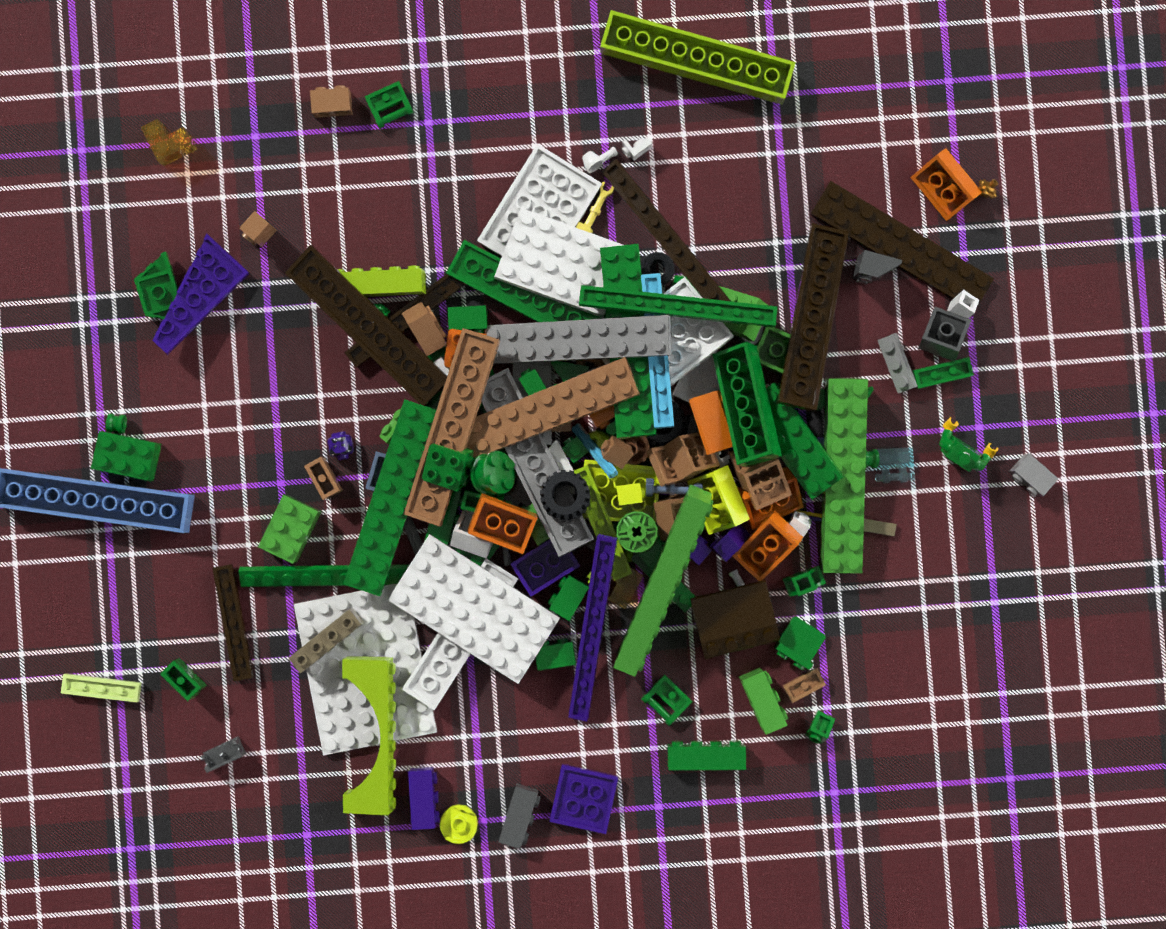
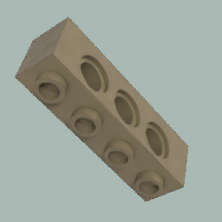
(326, 640)

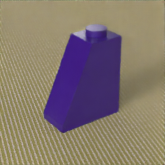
(729, 542)

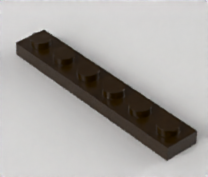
(233, 622)

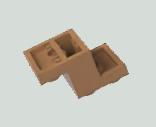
(681, 459)
(762, 481)

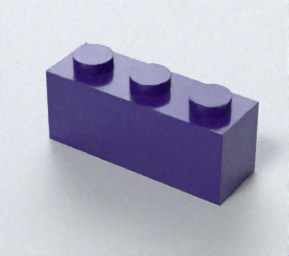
(423, 798)

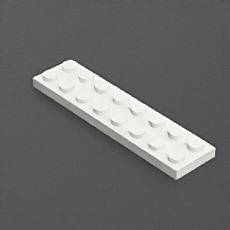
(444, 658)

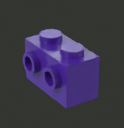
(700, 552)

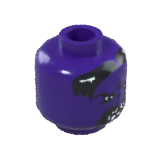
(340, 445)

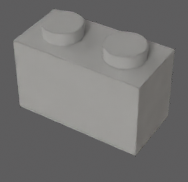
(1033, 475)

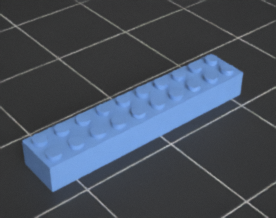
(95, 500)

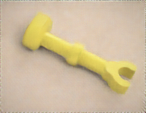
(595, 210)

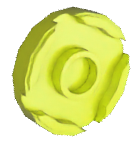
(458, 824)

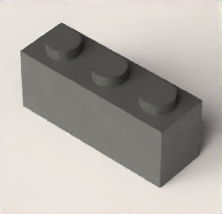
(519, 816)

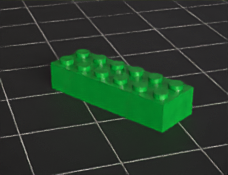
(746, 405)

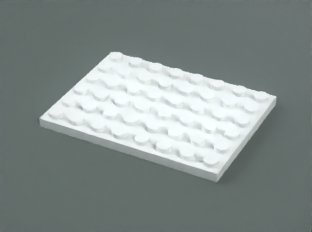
(340, 708)

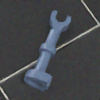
(671, 490)

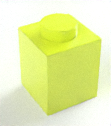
(630, 494)

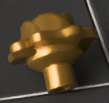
(988, 188)

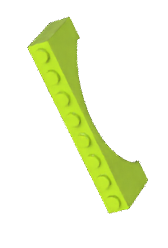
(375, 680)

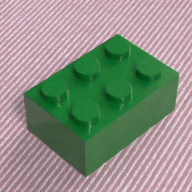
(126, 456)

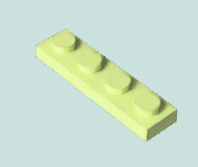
(101, 687)

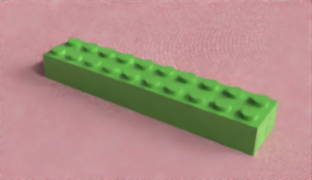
(844, 501)
(664, 578)

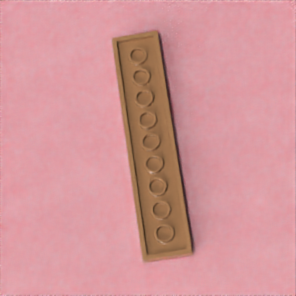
(553, 407)
(453, 419)

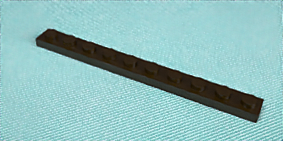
(663, 232)

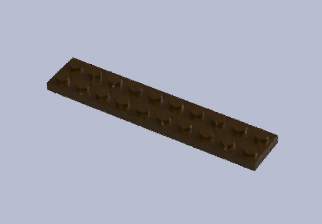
(893, 239)
(813, 318)
(367, 325)

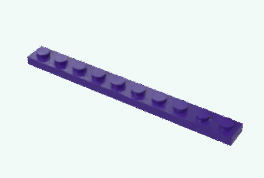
(592, 627)

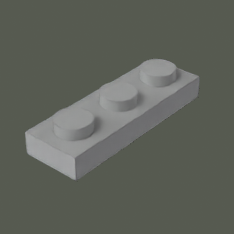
(897, 363)

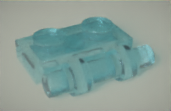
(893, 459)

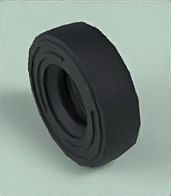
(662, 258)

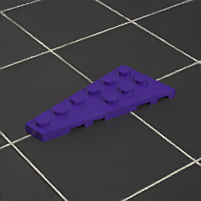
(205, 285)

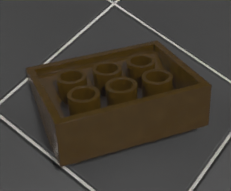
(735, 619)

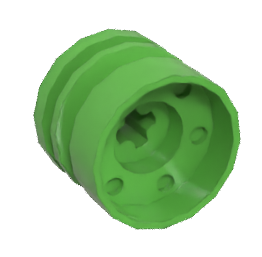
(641, 543)

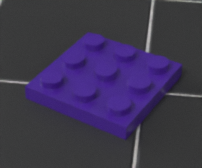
(584, 798)

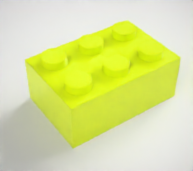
(728, 506)

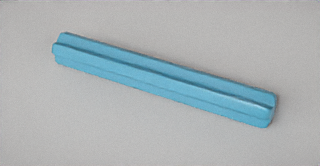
(594, 450)

